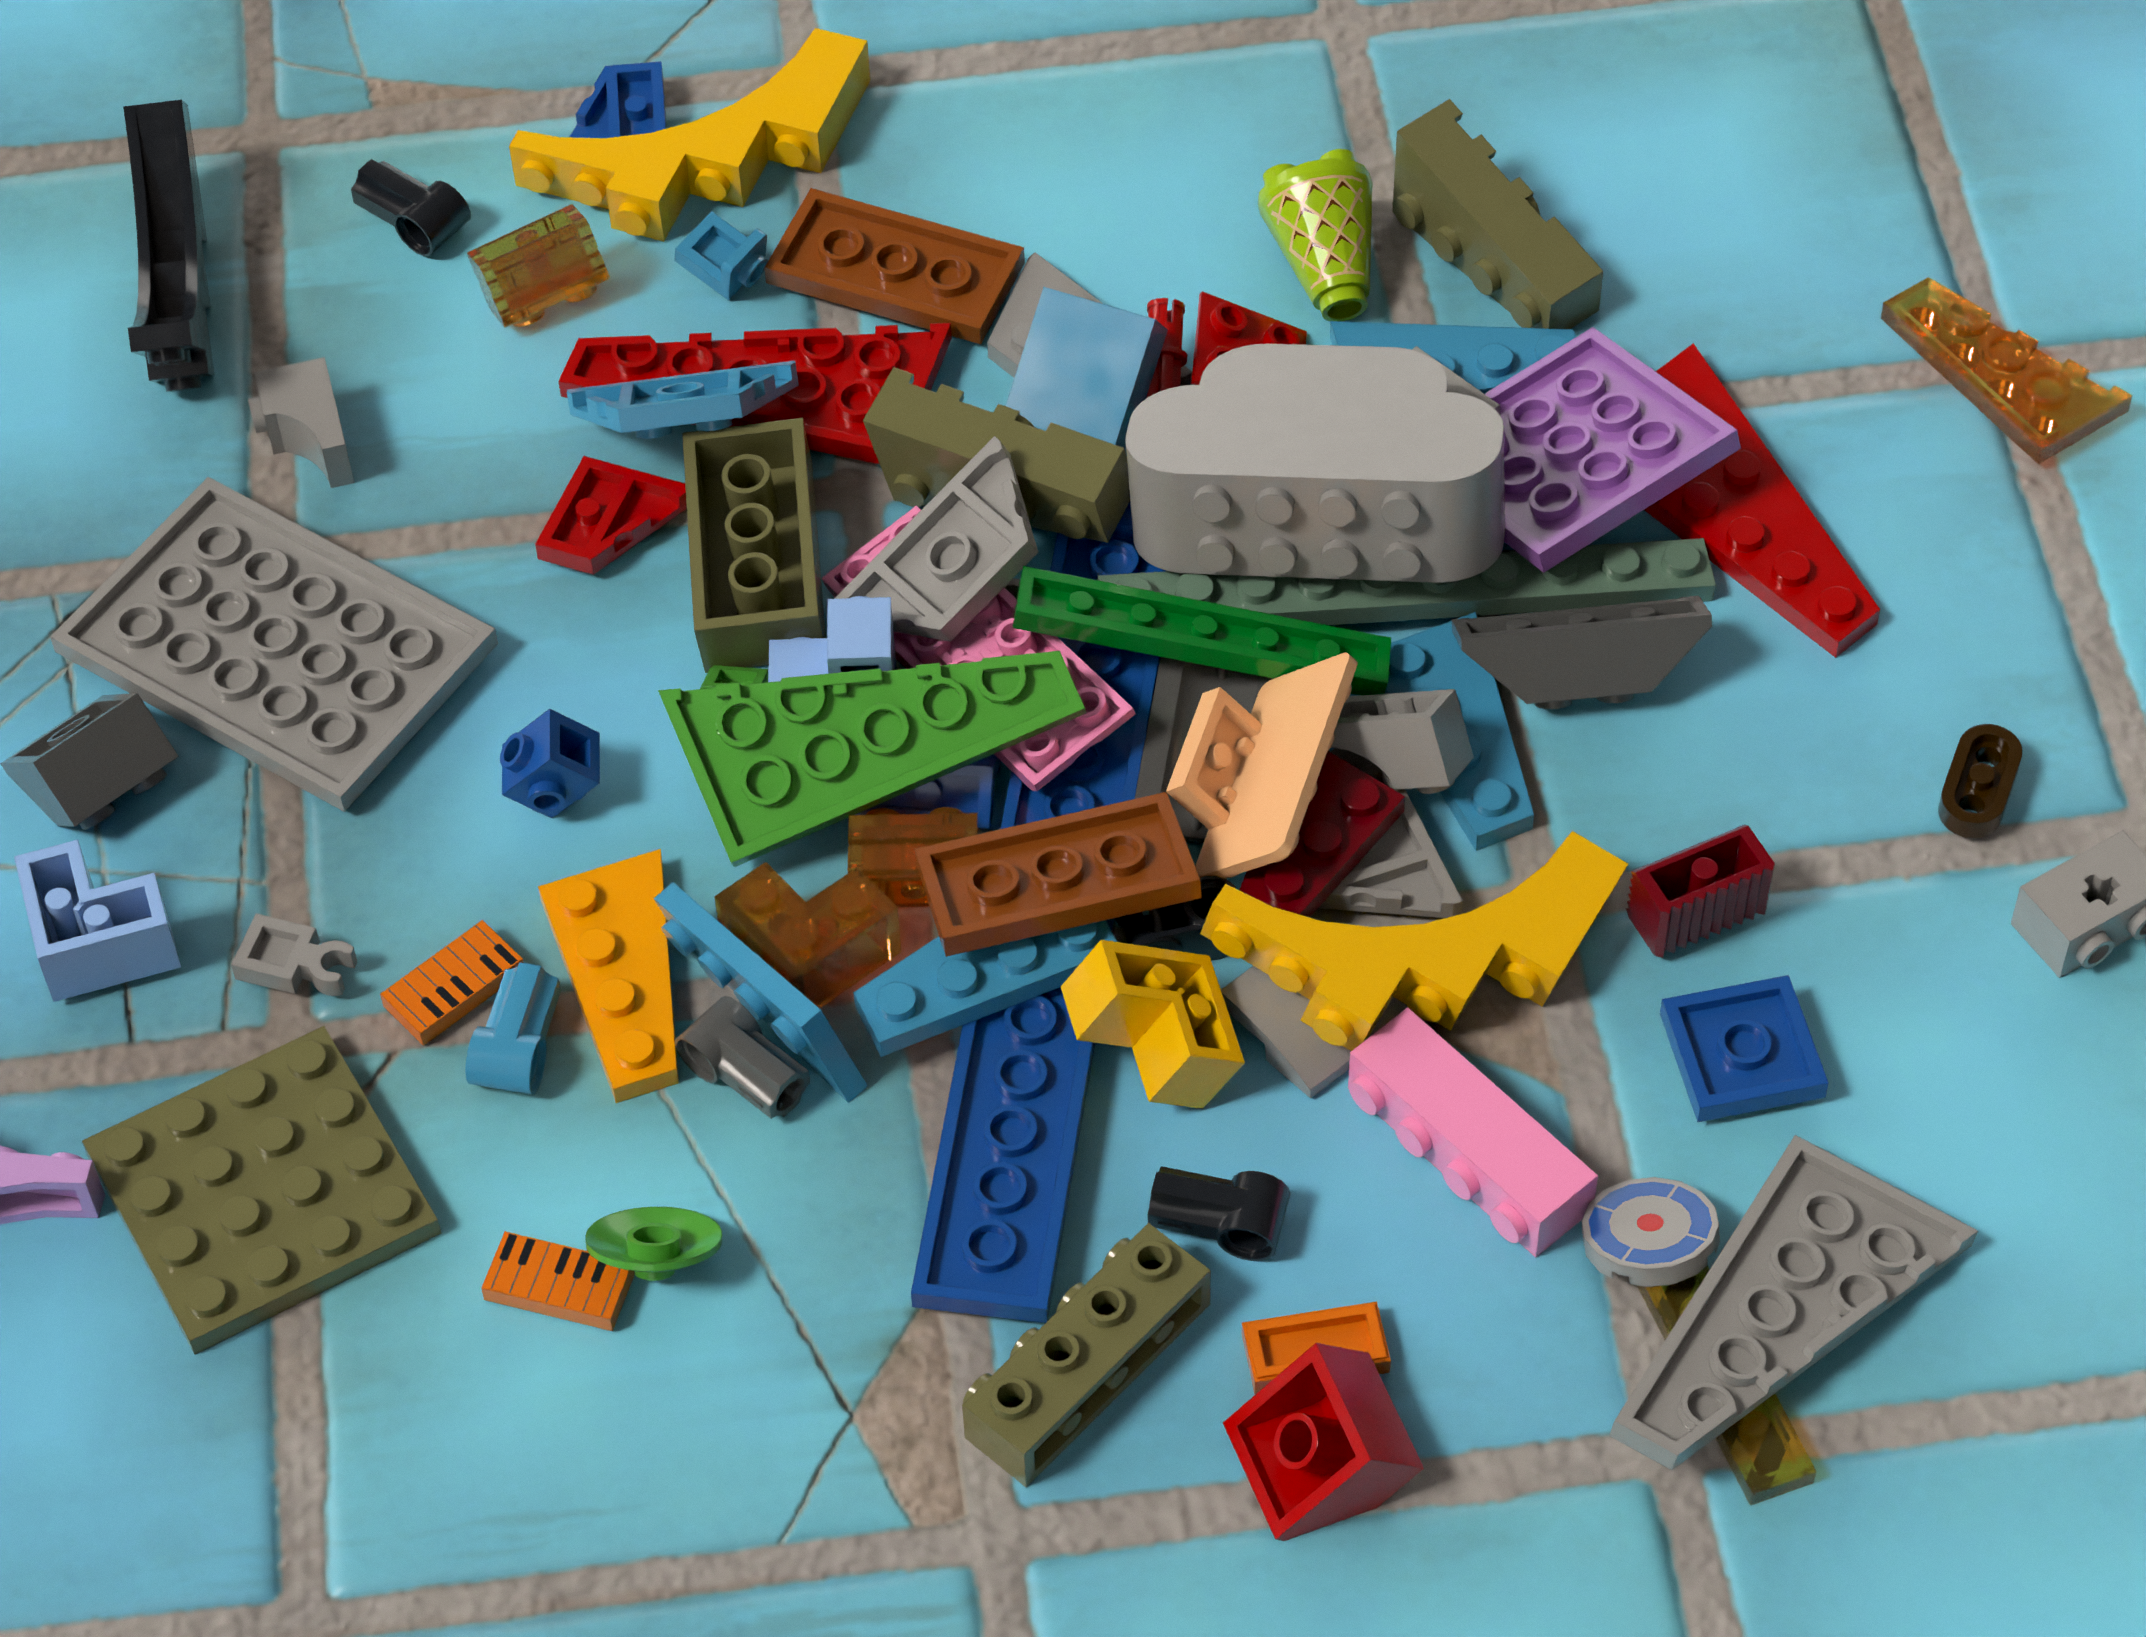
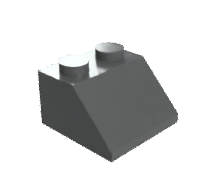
(93, 760)

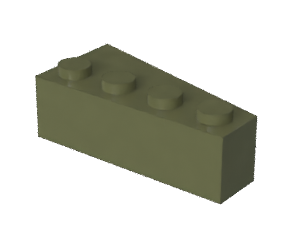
(1490, 225)
(1065, 477)

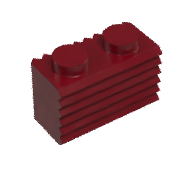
(1700, 890)

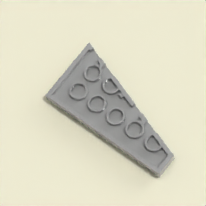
(1794, 1282)

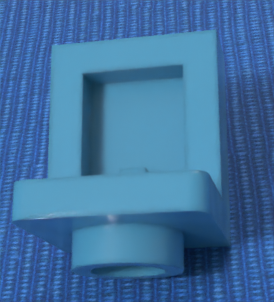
(723, 255)

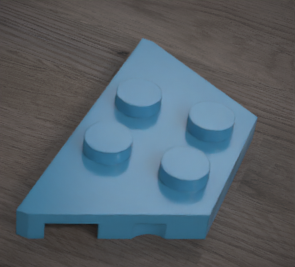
(700, 398)

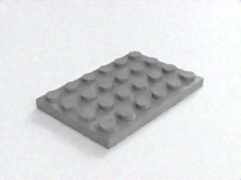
(275, 642)

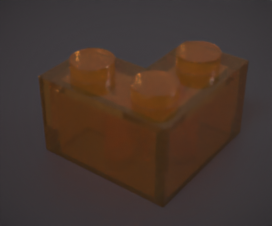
(814, 943)

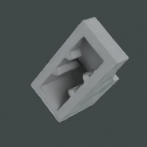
(302, 416)
(1409, 736)

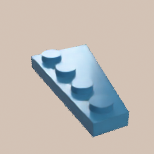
(1475, 353)
(1491, 791)
(759, 989)

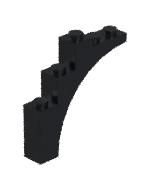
(170, 233)

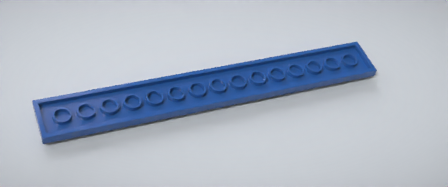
(1021, 1071)

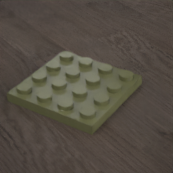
(260, 1189)

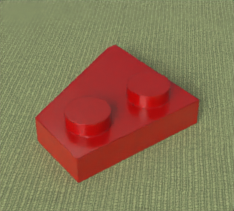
(606, 514)

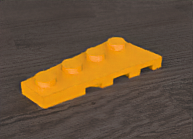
(619, 968)

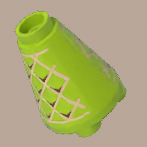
(1323, 228)

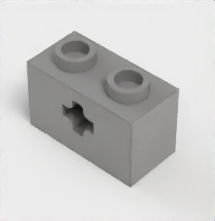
(2085, 905)

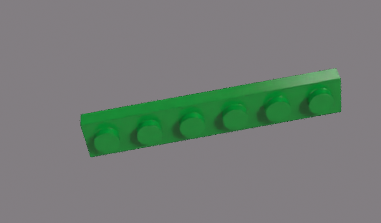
(1192, 629)

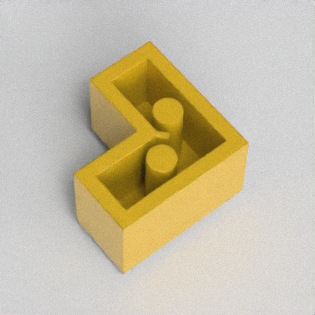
(1164, 1010)

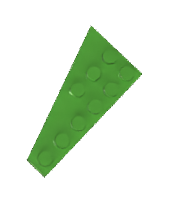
(833, 744)

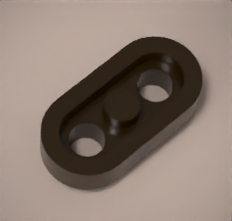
(1977, 784)

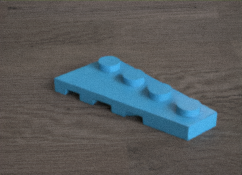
(939, 993)

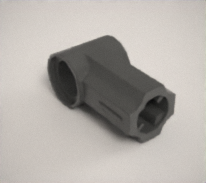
(731, 1047)

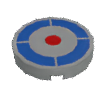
(1650, 1231)

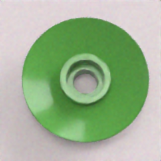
(653, 1240)

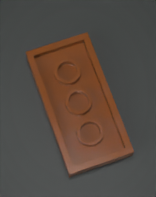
(894, 265)
(1057, 873)

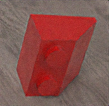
(1322, 1442)

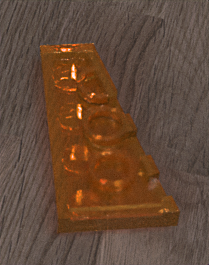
(2002, 372)

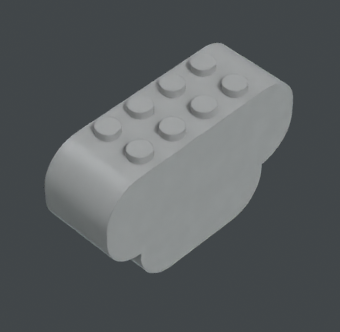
(1318, 468)

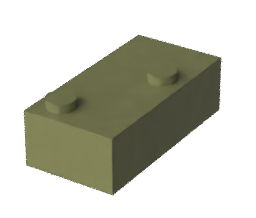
(752, 540)

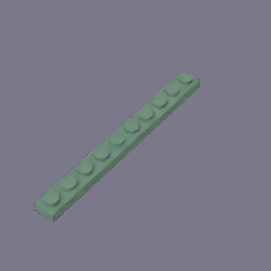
(1510, 586)

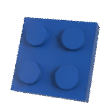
(1743, 1048)

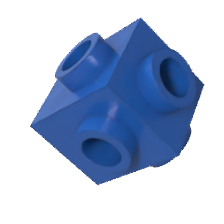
(550, 763)

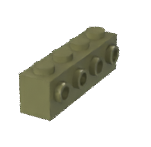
(1085, 1353)

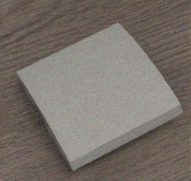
(1289, 1043)

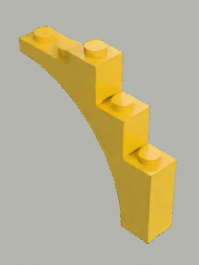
(717, 157)
(1429, 966)

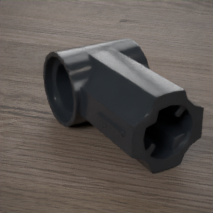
(419, 212)
(1238, 1212)

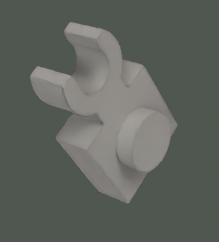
(285, 952)

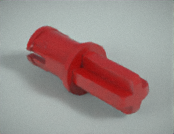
(1172, 356)

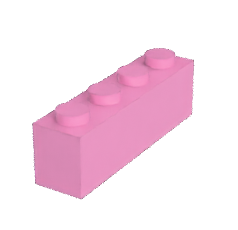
(1471, 1132)

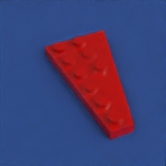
(834, 372)
(1762, 526)

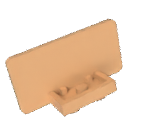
(1260, 769)

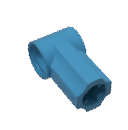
(513, 1044)

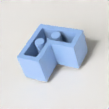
(857, 639)
(92, 934)

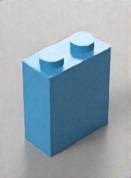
(1085, 366)

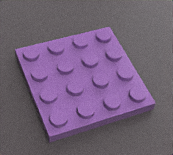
(1595, 444)

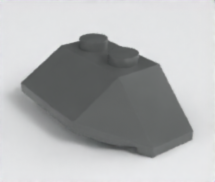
(1585, 650)

